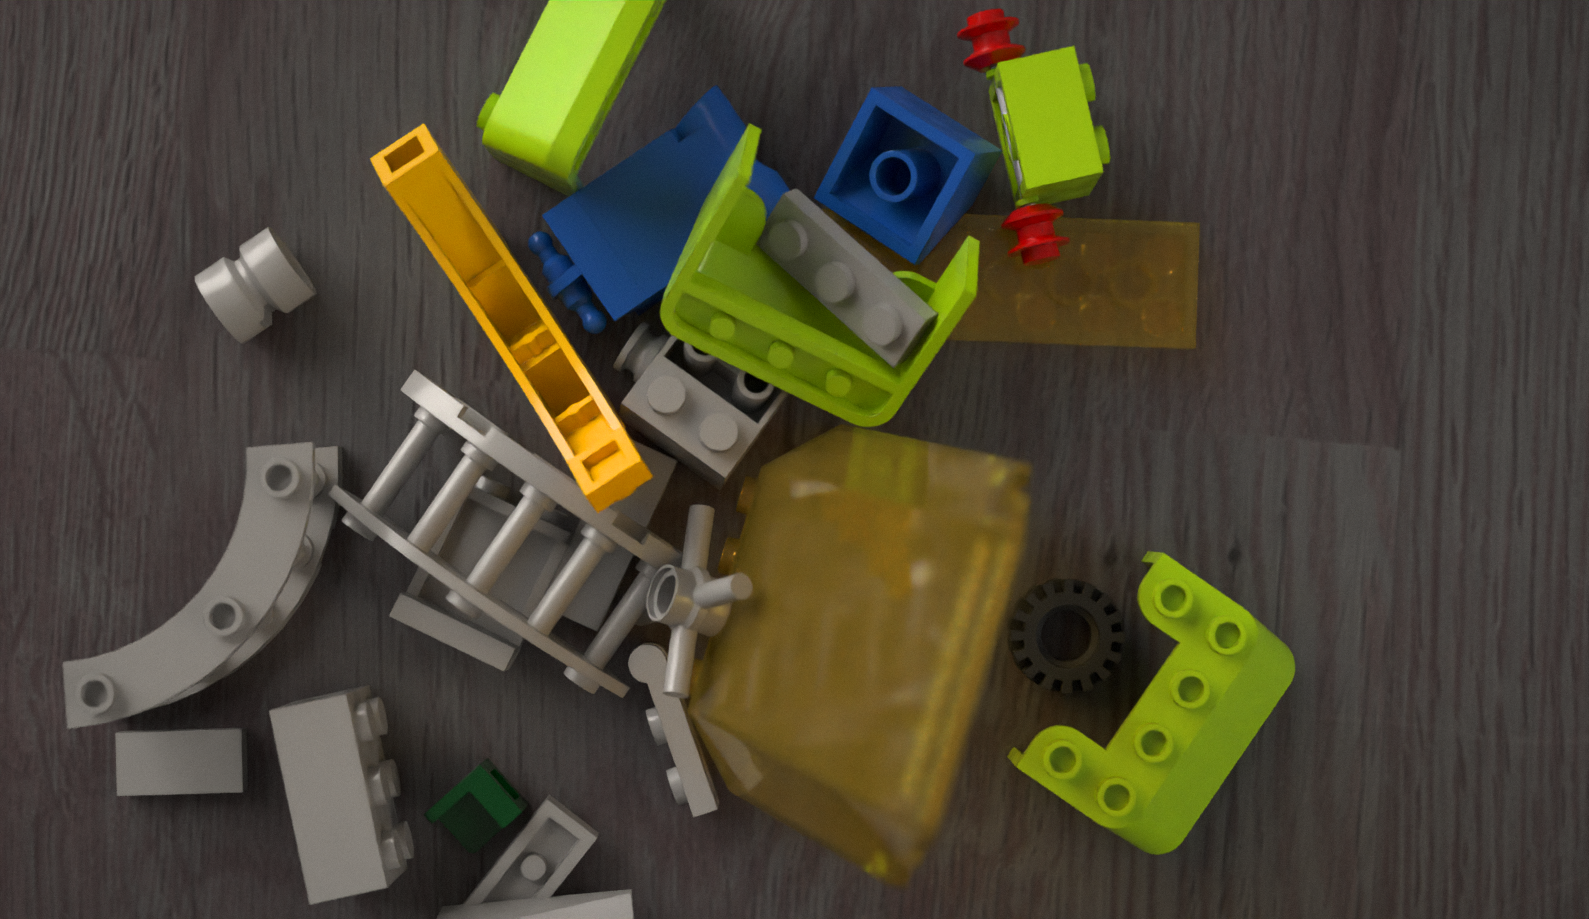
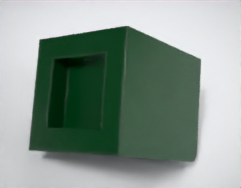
(478, 806)

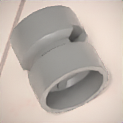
(255, 285)

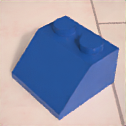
(906, 172)

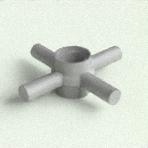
(691, 600)

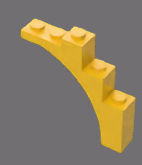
(513, 317)

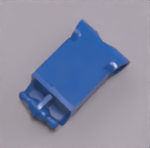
(639, 214)

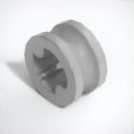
(639, 351)

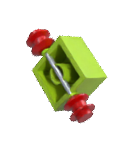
(1041, 127)

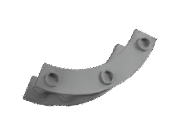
(542, 491)
(241, 606)

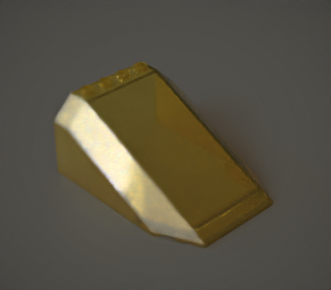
(863, 636)

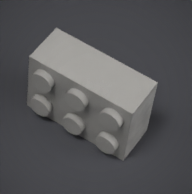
(341, 793)

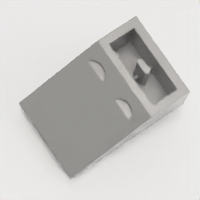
(700, 409)

